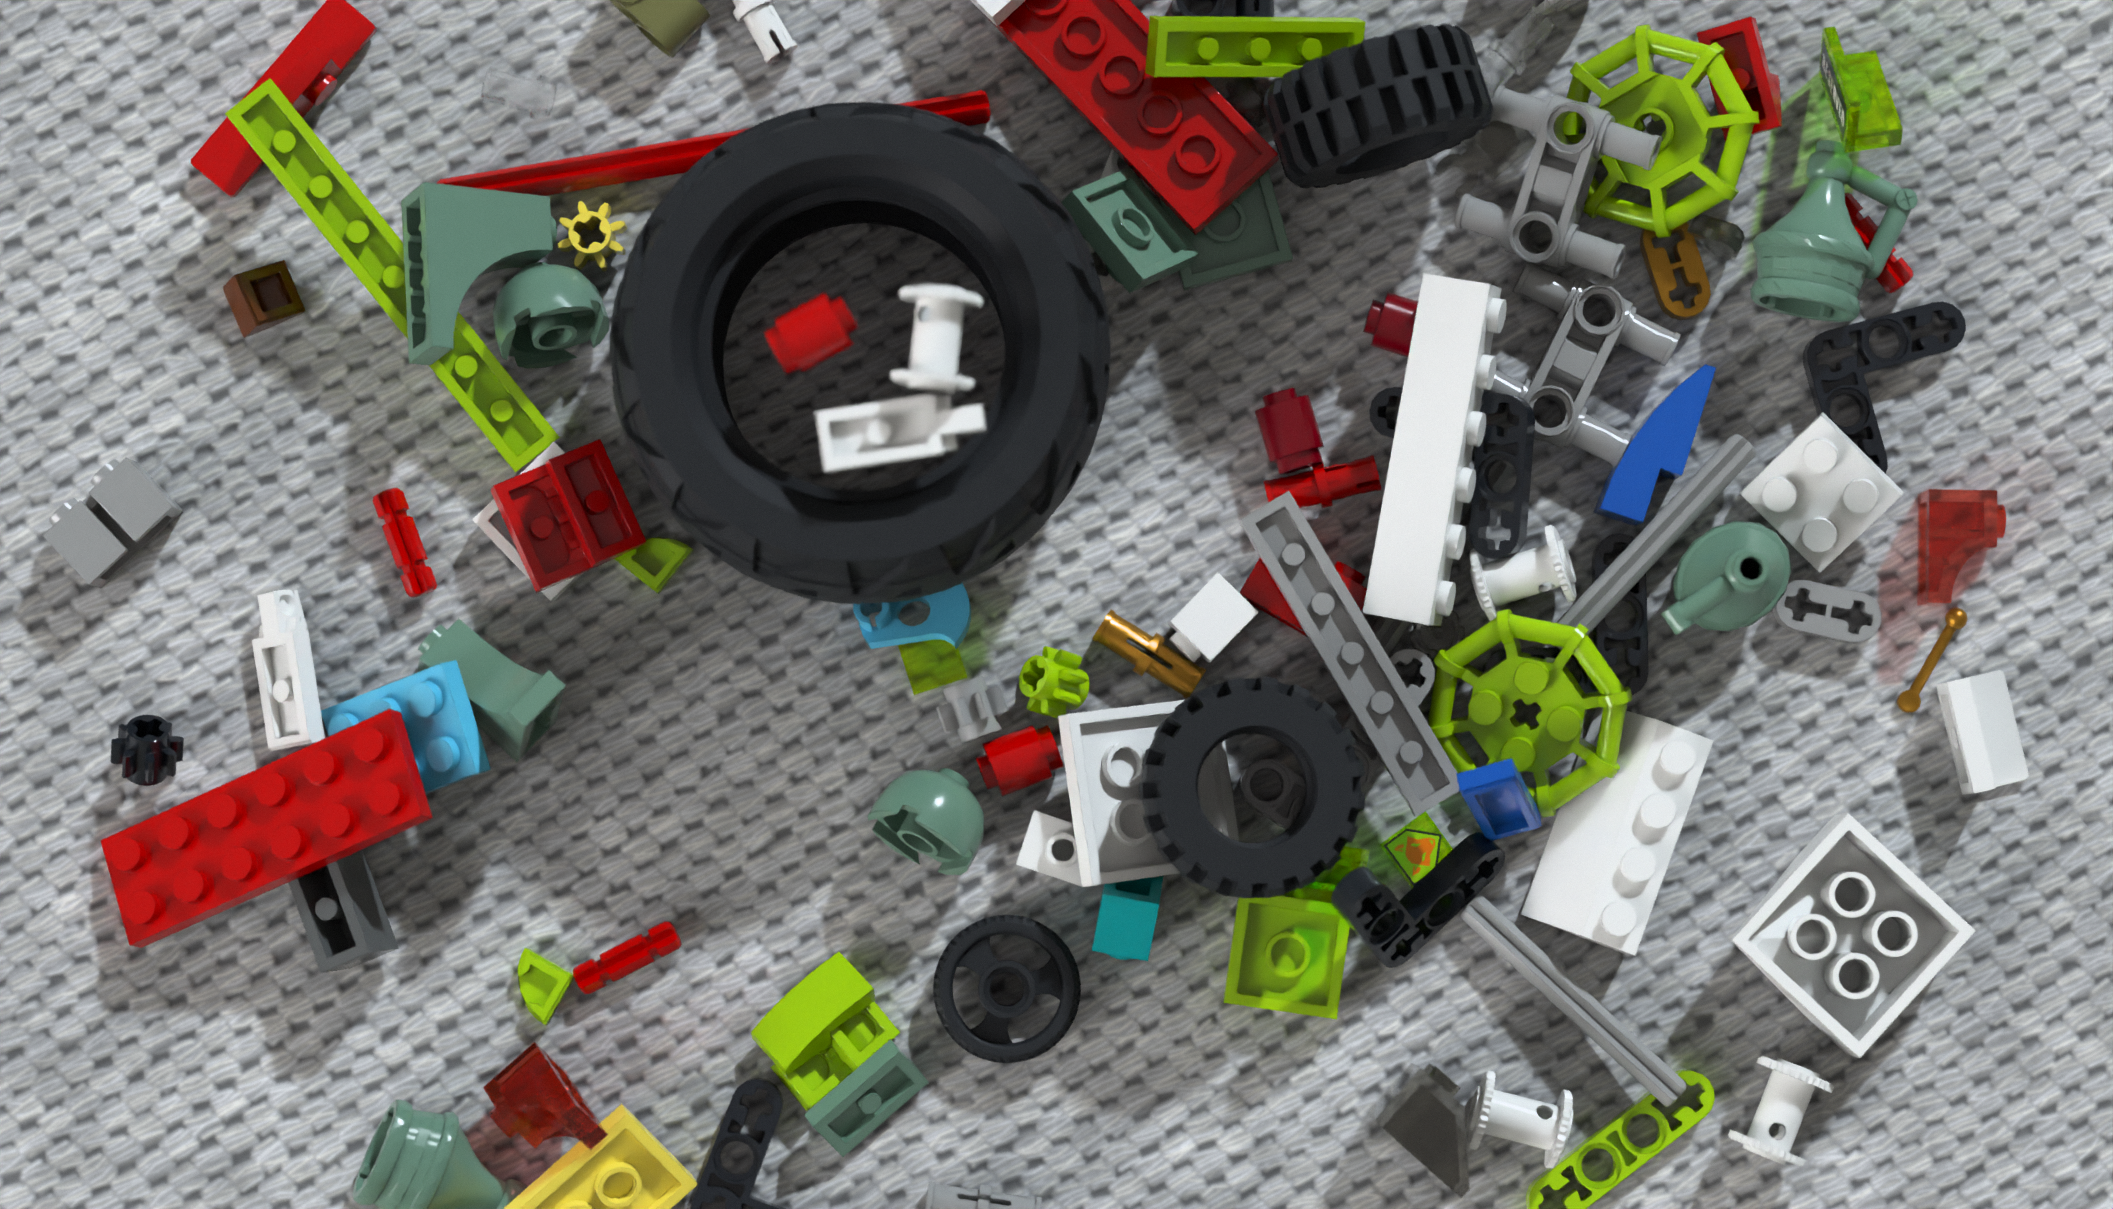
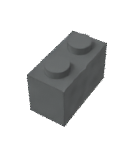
(343, 914)

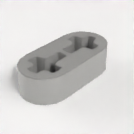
(1824, 625)

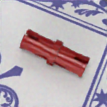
(1327, 483)

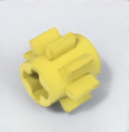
(588, 221)

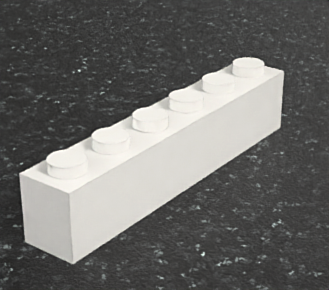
(1434, 449)

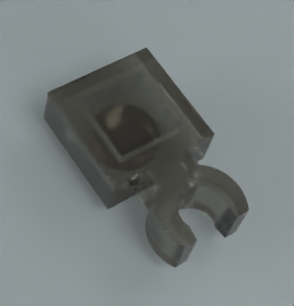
(1490, 150)

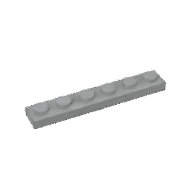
(1351, 653)

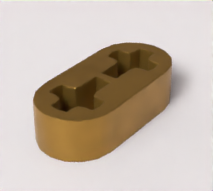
(1663, 278)

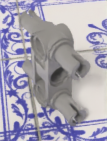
(1557, 181)
(1577, 357)

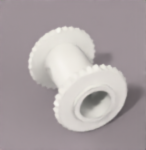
(936, 338)
(1523, 574)
(1782, 1103)
(1520, 1119)

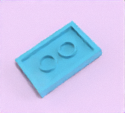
(435, 719)

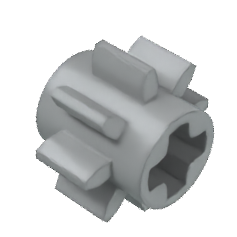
(972, 709)

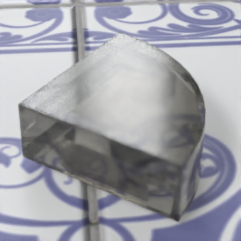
(1717, 236)

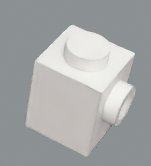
(1211, 620)
(1051, 848)

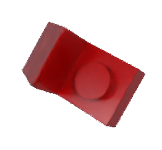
(1750, 68)

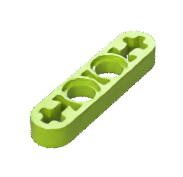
(1624, 1154)

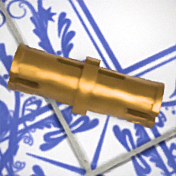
(1116, 631)

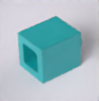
(1128, 918)

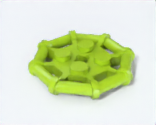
(1686, 132)
(1538, 681)

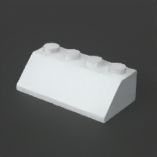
(1618, 836)

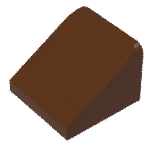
(263, 298)

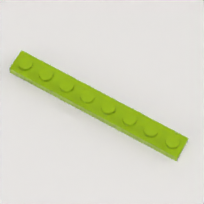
(378, 262)

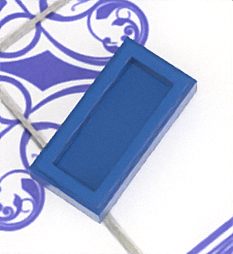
(1499, 800)

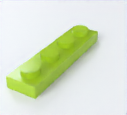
(1243, 44)

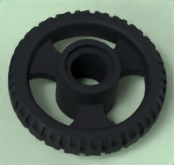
(991, 1037)

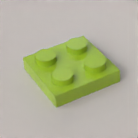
(1287, 956)

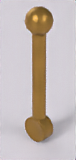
(1909, 700)

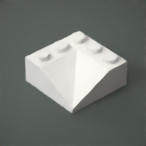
(1850, 934)

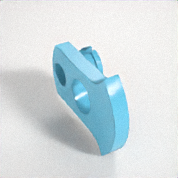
(947, 620)

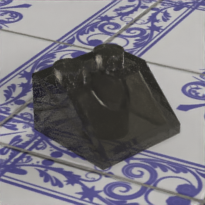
(1427, 1122)

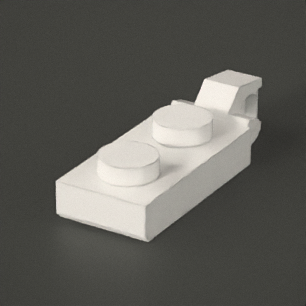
(893, 431)
(286, 673)

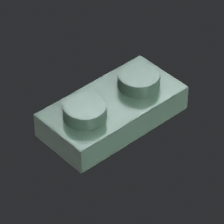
(866, 1098)

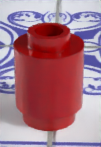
(811, 333)
(1019, 759)

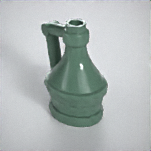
(1813, 255)
(1710, 583)
(427, 1164)

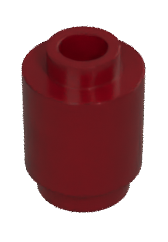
(1392, 323)
(1290, 431)

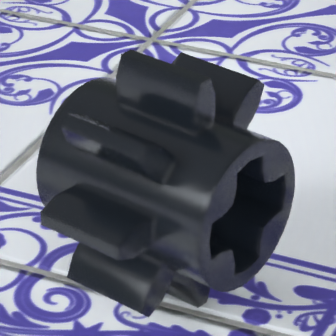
(147, 750)

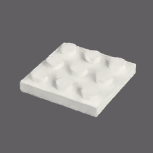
(1103, 778)

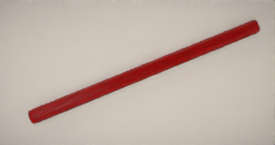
(665, 157)

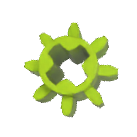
(1054, 682)

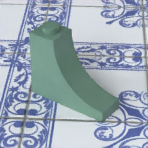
(452, 240)
(506, 699)

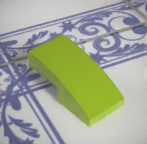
(812, 1009)
(849, 1048)

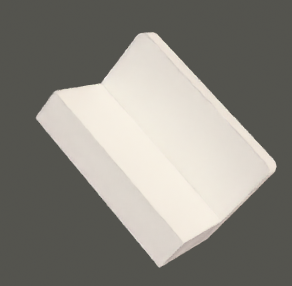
(1982, 732)

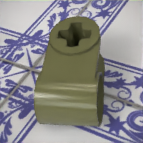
(665, 22)

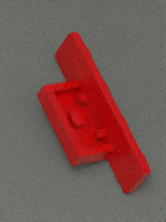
(305, 76)

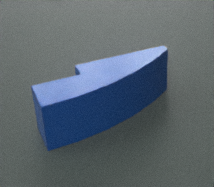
(1655, 449)

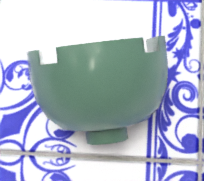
(547, 312)
(931, 816)

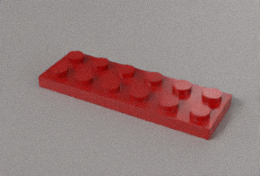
(1165, 128)
(266, 828)

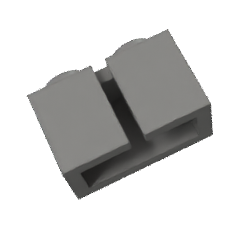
(112, 522)

